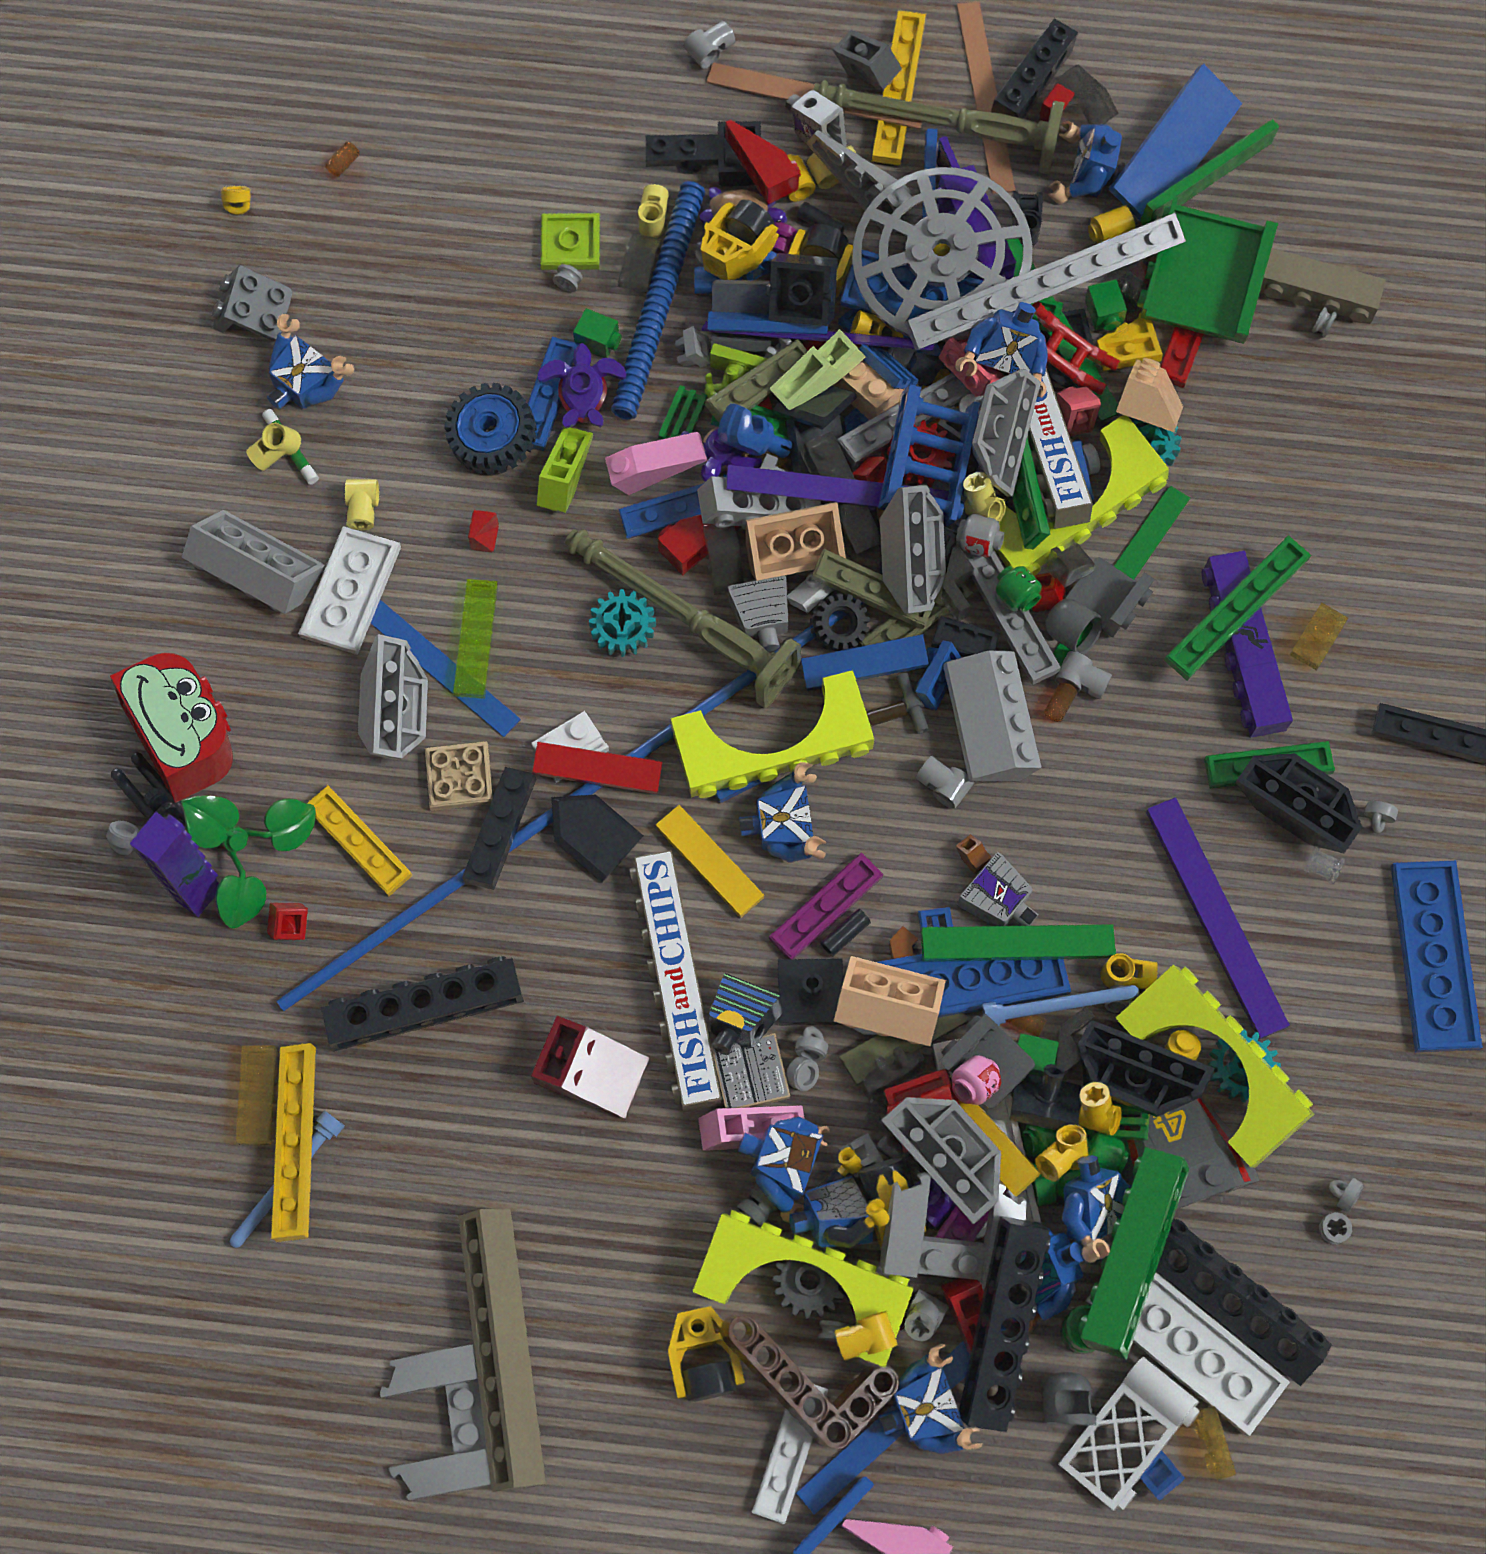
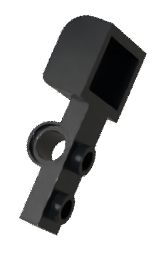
(700, 150)

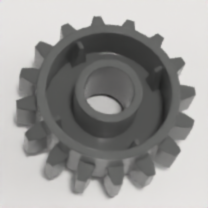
(800, 1298)

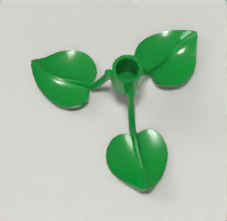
(213, 823)

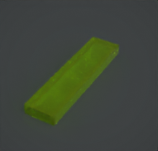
(475, 638)

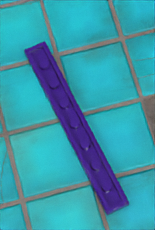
(1217, 918)

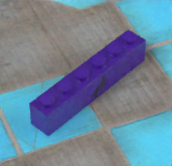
(1249, 653)
(176, 862)

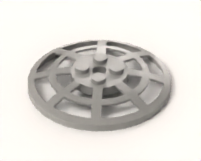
(930, 232)

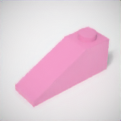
(654, 461)
(725, 1127)
(899, 1538)

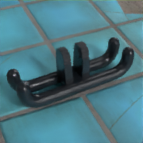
(155, 800)

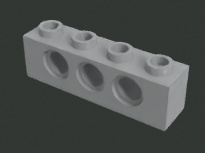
(735, 507)

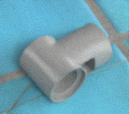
(708, 45)
(1082, 675)
(947, 784)
(924, 1316)

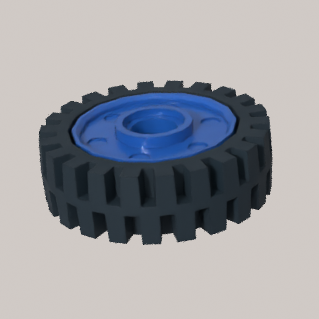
(477, 413)

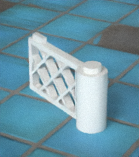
(1161, 1400)

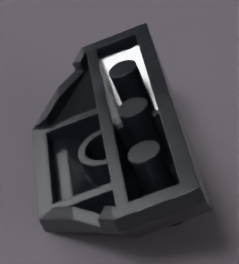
(1301, 800)
(1141, 1072)

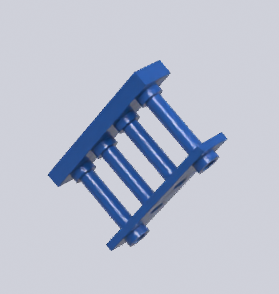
(906, 434)

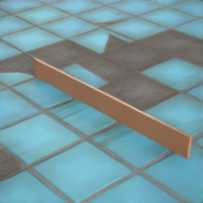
(784, 88)
(984, 89)

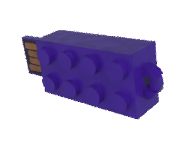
(976, 220)

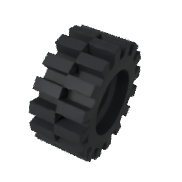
(857, 618)

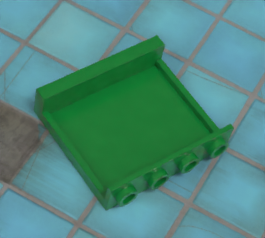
(1211, 277)

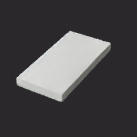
(349, 590)

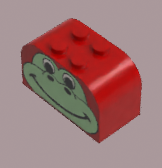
(176, 722)

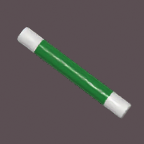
(298, 458)

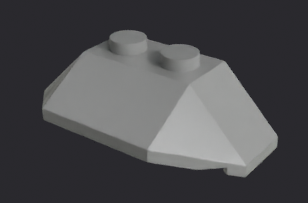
(1005, 427)
(913, 548)
(392, 699)
(950, 1150)

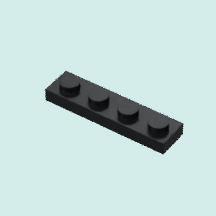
(1430, 732)
(499, 828)

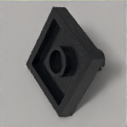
(809, 990)
(1046, 1100)

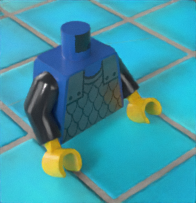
(838, 1210)

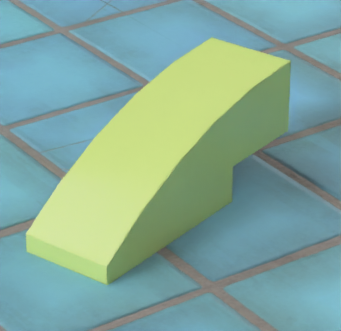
(817, 370)

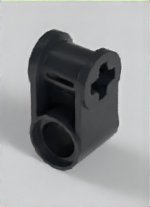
(1032, 208)

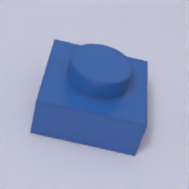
(1162, 1476)

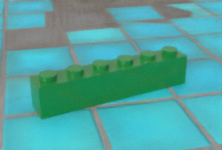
(1134, 1253)

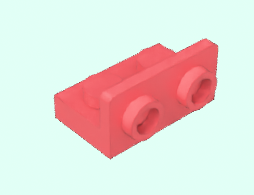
(977, 383)

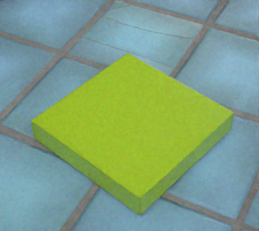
(570, 240)

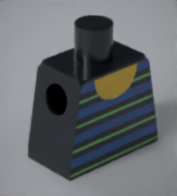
(742, 1013)

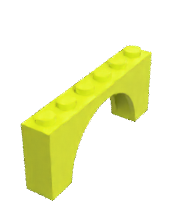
(1134, 473)
(715, 765)
(1272, 1108)
(744, 1246)

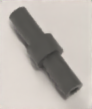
(912, 703)

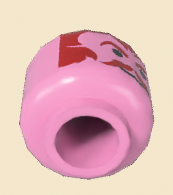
(976, 1080)

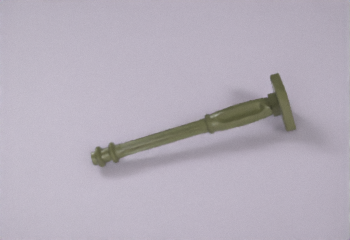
(972, 122)
(771, 669)

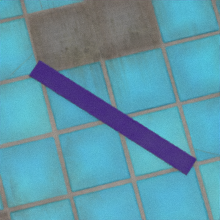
(864, 339)
(809, 486)

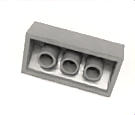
(252, 561)
(992, 717)

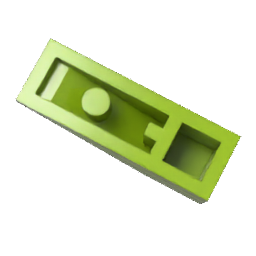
(563, 469)

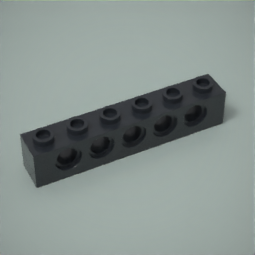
(504, 993)
(1011, 1238)
(1242, 1315)

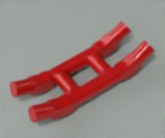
(1083, 350)

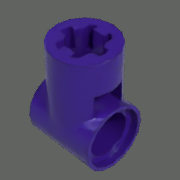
(938, 1206)

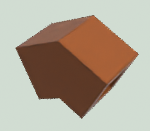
(973, 853)
(902, 944)

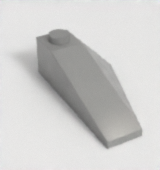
(858, 175)

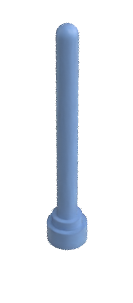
(1000, 1014)
(326, 1128)

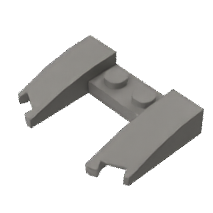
(910, 1252)
(469, 1465)

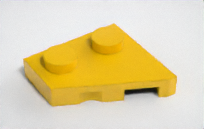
(1132, 343)

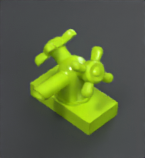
(733, 362)

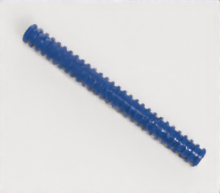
(658, 300)

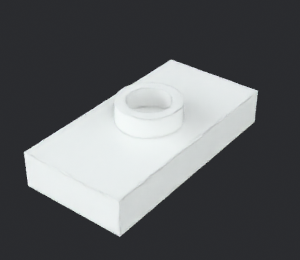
(808, 594)

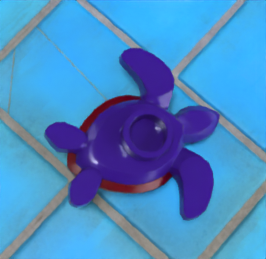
(582, 386)

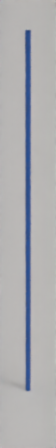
(521, 836)

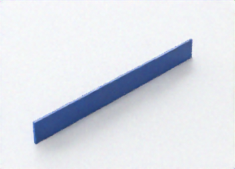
(442, 668)
(869, 1445)

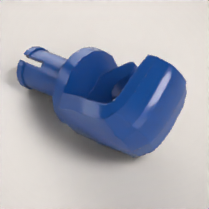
(750, 433)

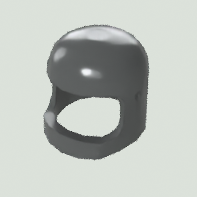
(1068, 621)
(1067, 1400)

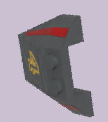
(1202, 1140)

